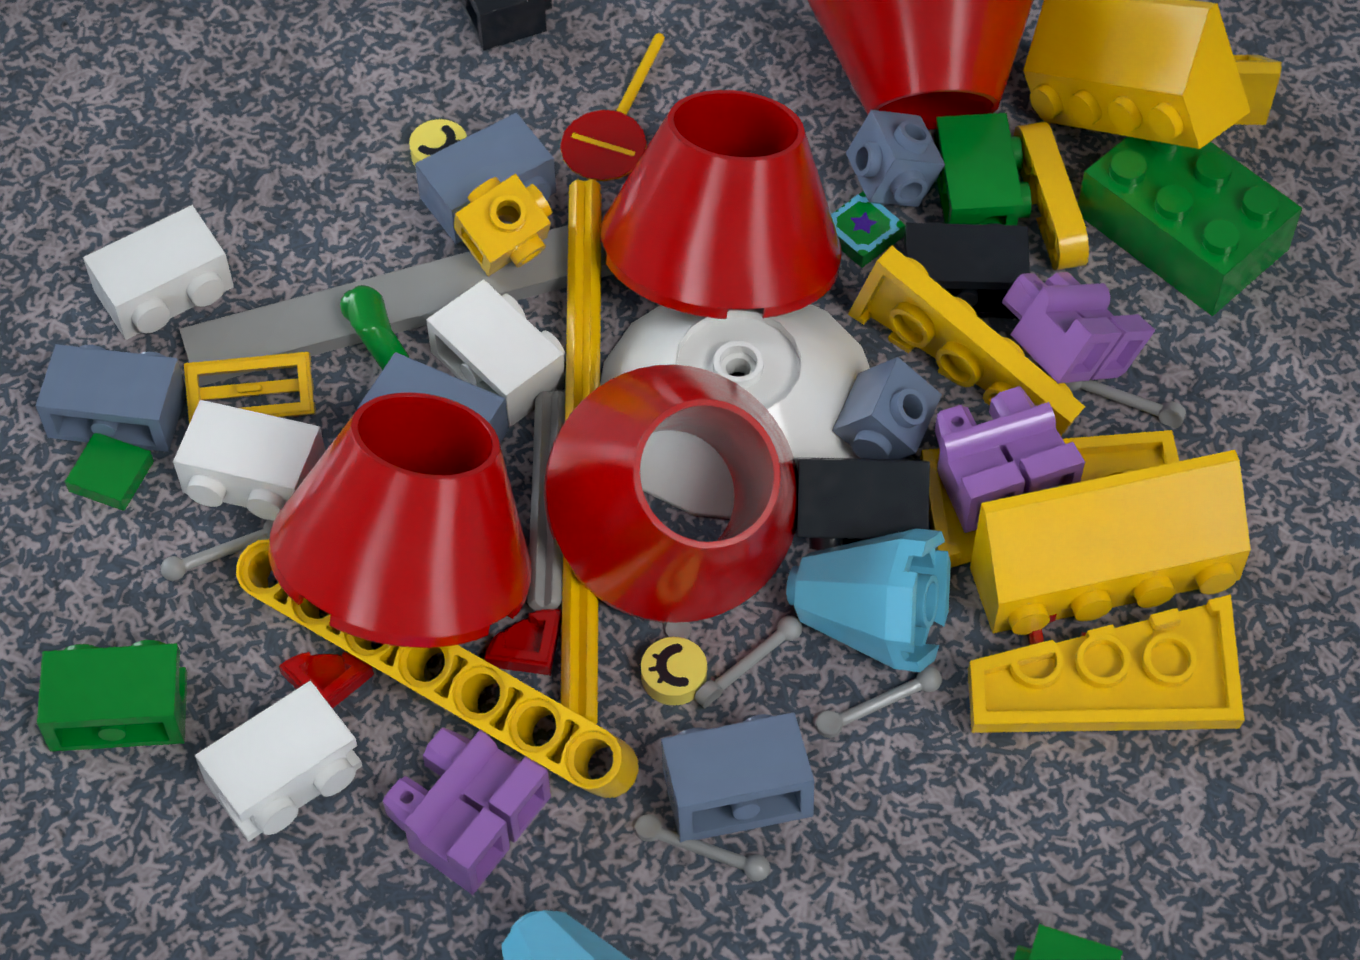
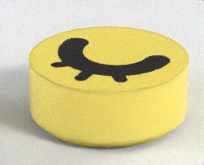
(433, 137)
(673, 670)

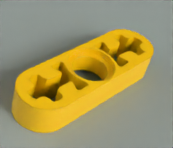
(1051, 190)

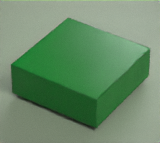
(109, 471)

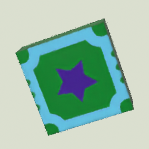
(866, 229)

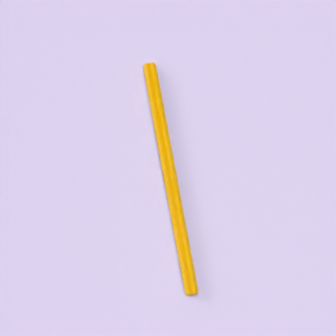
(583, 343)

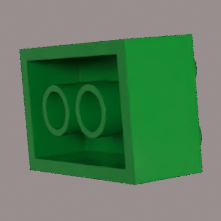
(1189, 216)

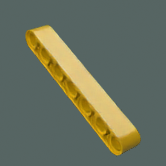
(459, 689)

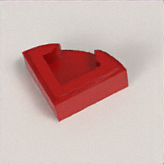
(527, 644)
(331, 674)

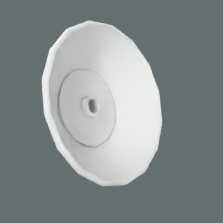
(793, 365)

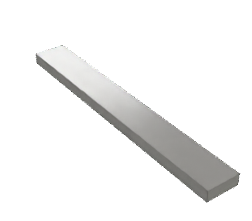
(410, 297)

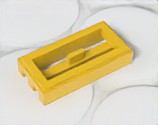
(302, 384)

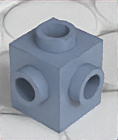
(895, 158)

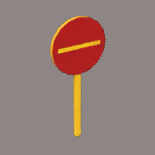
(609, 142)

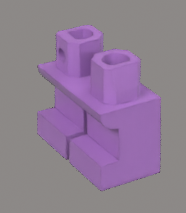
(1072, 330)
(1002, 456)
(472, 807)

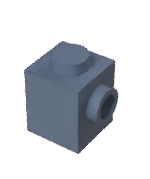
(887, 411)

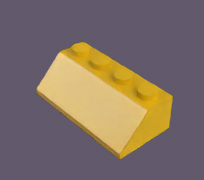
(1136, 69)
(1111, 543)

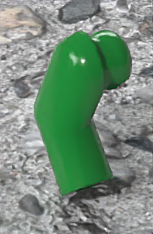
(370, 320)

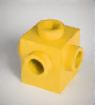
(498, 243)

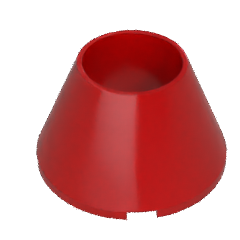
(925, 53)
(724, 212)
(406, 527)
(615, 537)

